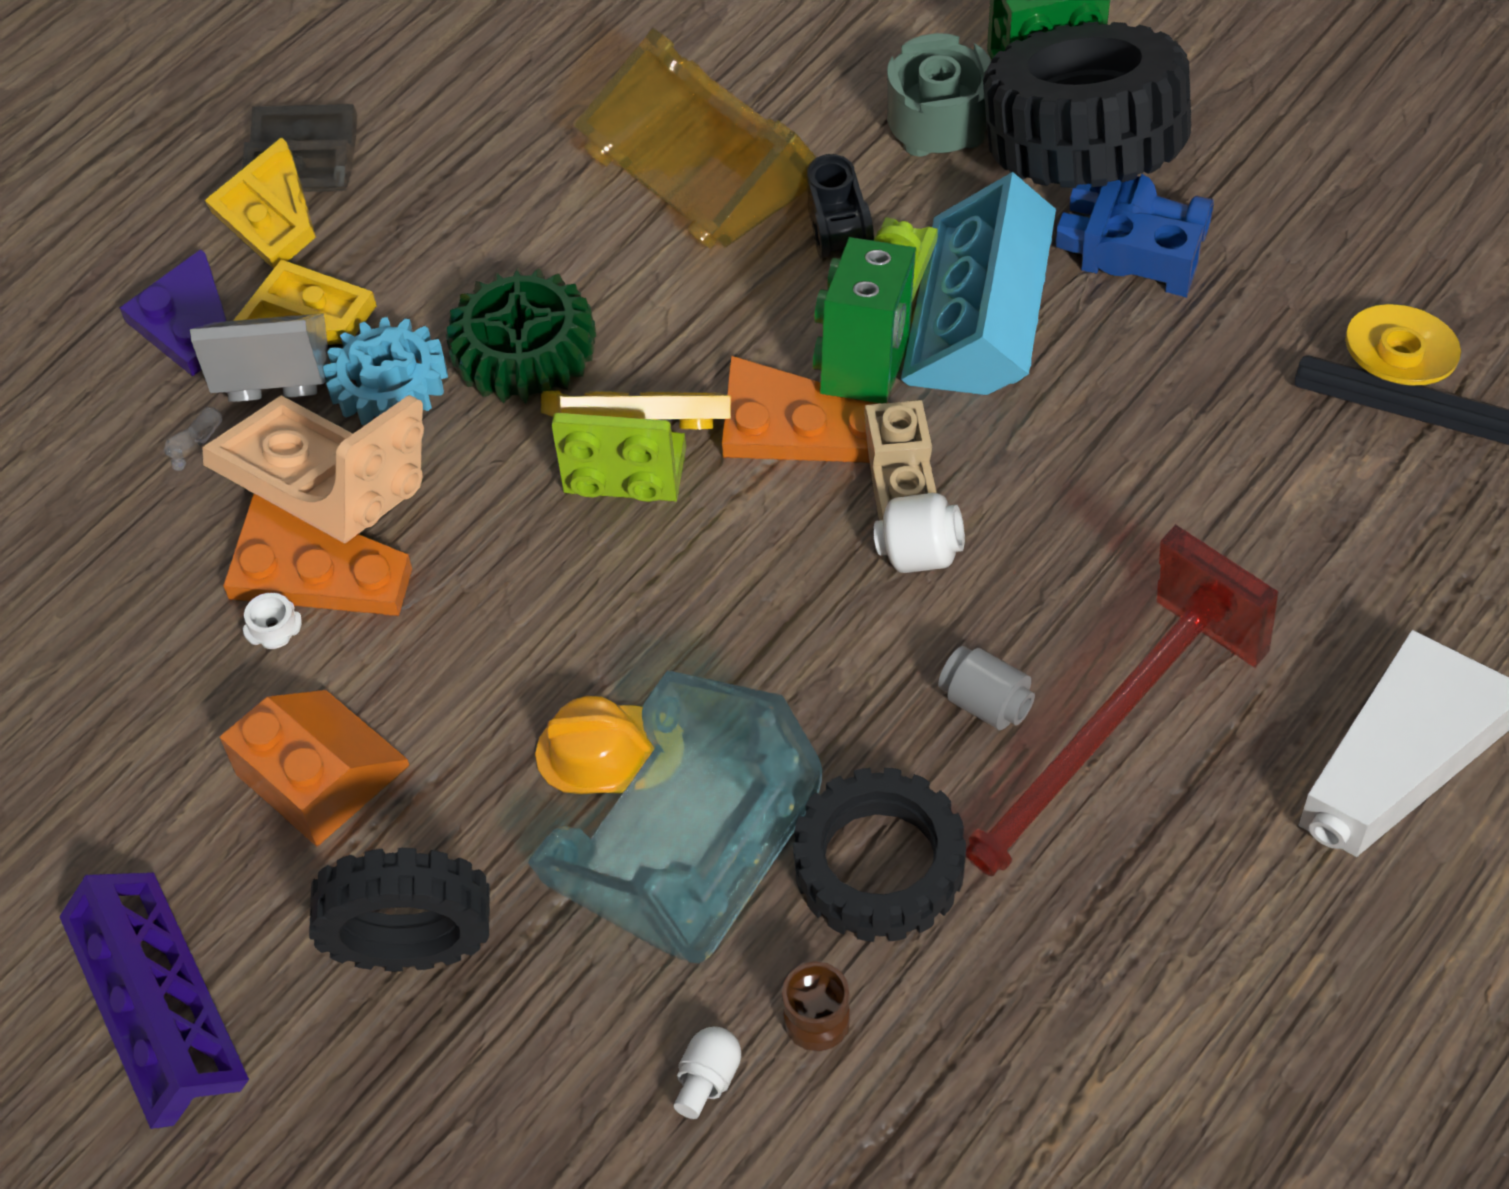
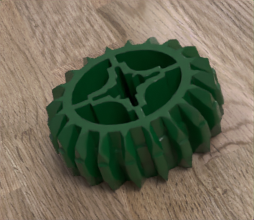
(521, 335)

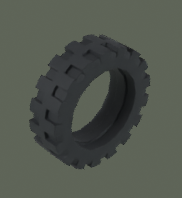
(888, 796)
(402, 879)

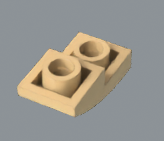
(898, 451)

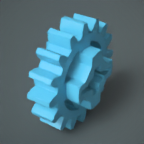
(384, 369)

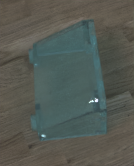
(694, 820)

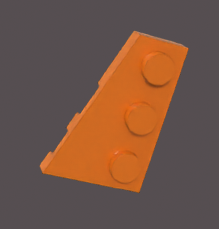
(789, 418)
(313, 568)

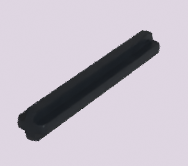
(1404, 400)

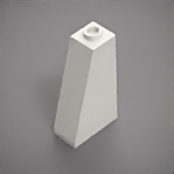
(1409, 739)

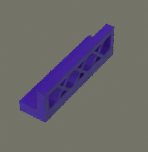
(132, 992)

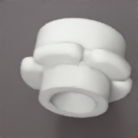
(269, 609)

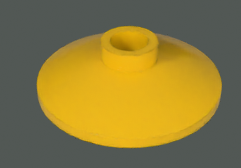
(1403, 344)

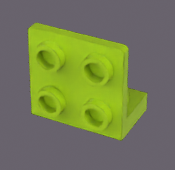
(618, 456)

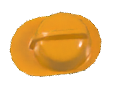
(593, 746)

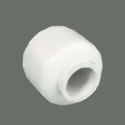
(920, 533)

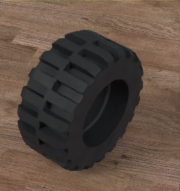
(1088, 104)

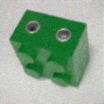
(864, 320)

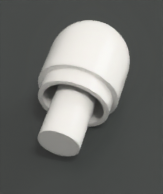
(706, 1069)

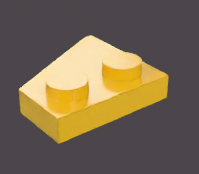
(266, 206)

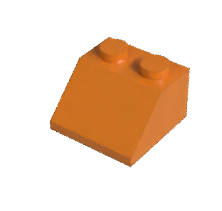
(311, 760)

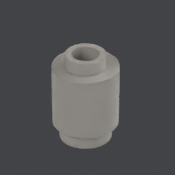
(987, 687)

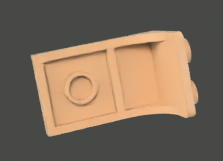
(319, 468)

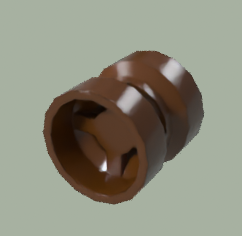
(816, 990)

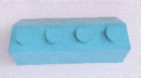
(981, 291)

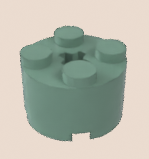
(937, 95)

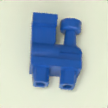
(1136, 232)

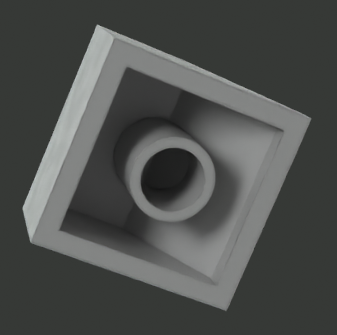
(263, 355)

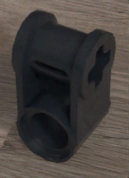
(836, 204)

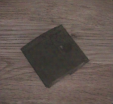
(318, 137)

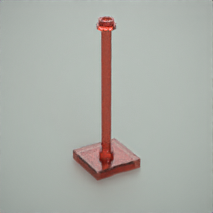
(1209, 598)

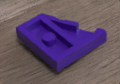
(175, 305)

